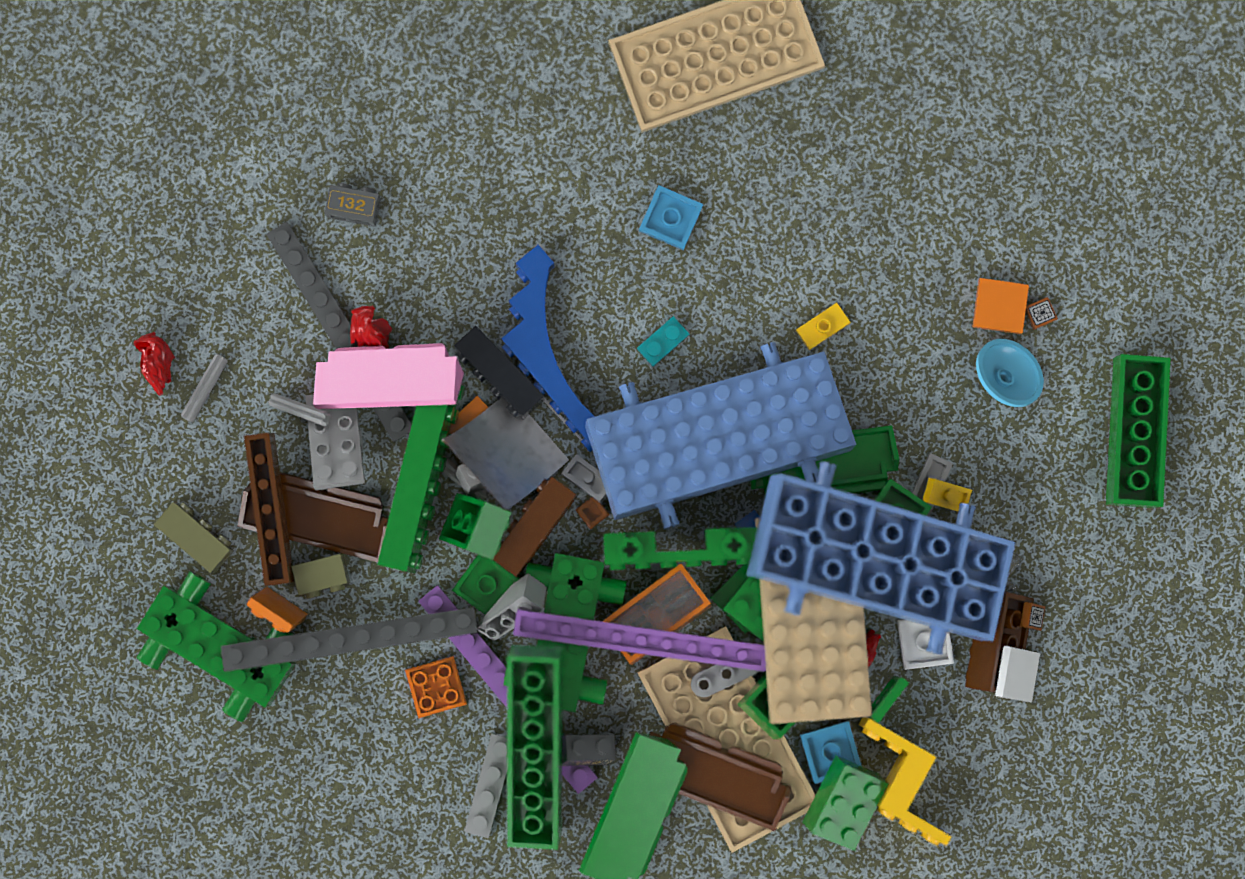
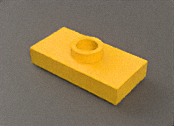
(823, 326)

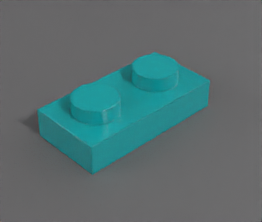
(663, 341)

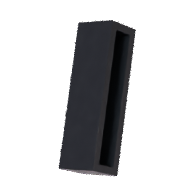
(499, 372)

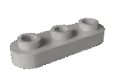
(716, 681)

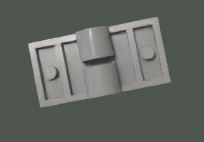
(336, 449)

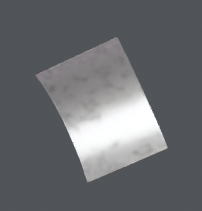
(507, 452)

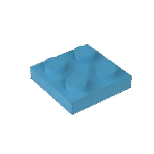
(670, 217)
(826, 743)

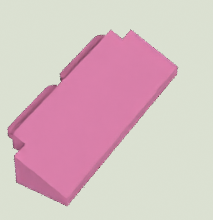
(387, 377)

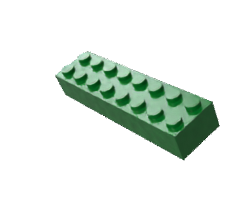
(417, 486)
(534, 746)

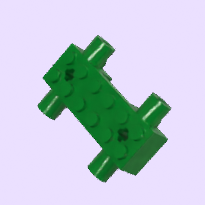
(640, 549)
(578, 604)
(199, 641)

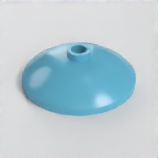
(1009, 372)

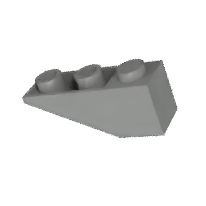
(523, 595)

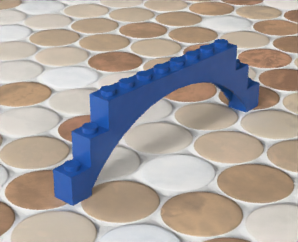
(532, 346)

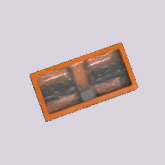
(663, 606)

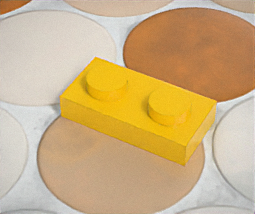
(946, 494)

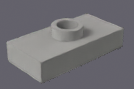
(586, 478)

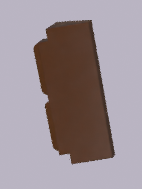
(326, 519)
(730, 778)

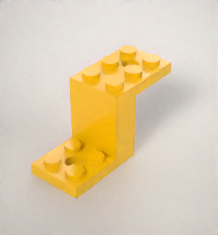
(904, 781)

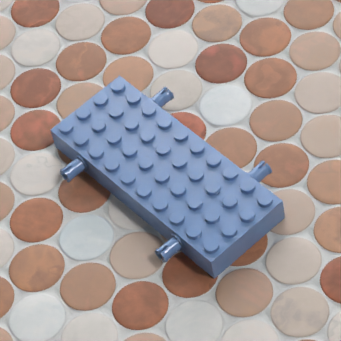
(719, 435)
(880, 558)

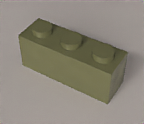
(194, 536)

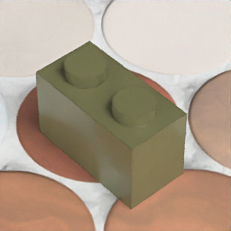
(321, 575)

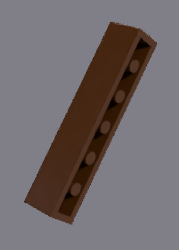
(269, 508)

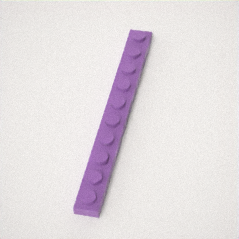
(639, 640)
(493, 673)

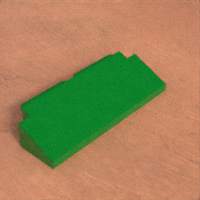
(858, 470)
(635, 810)

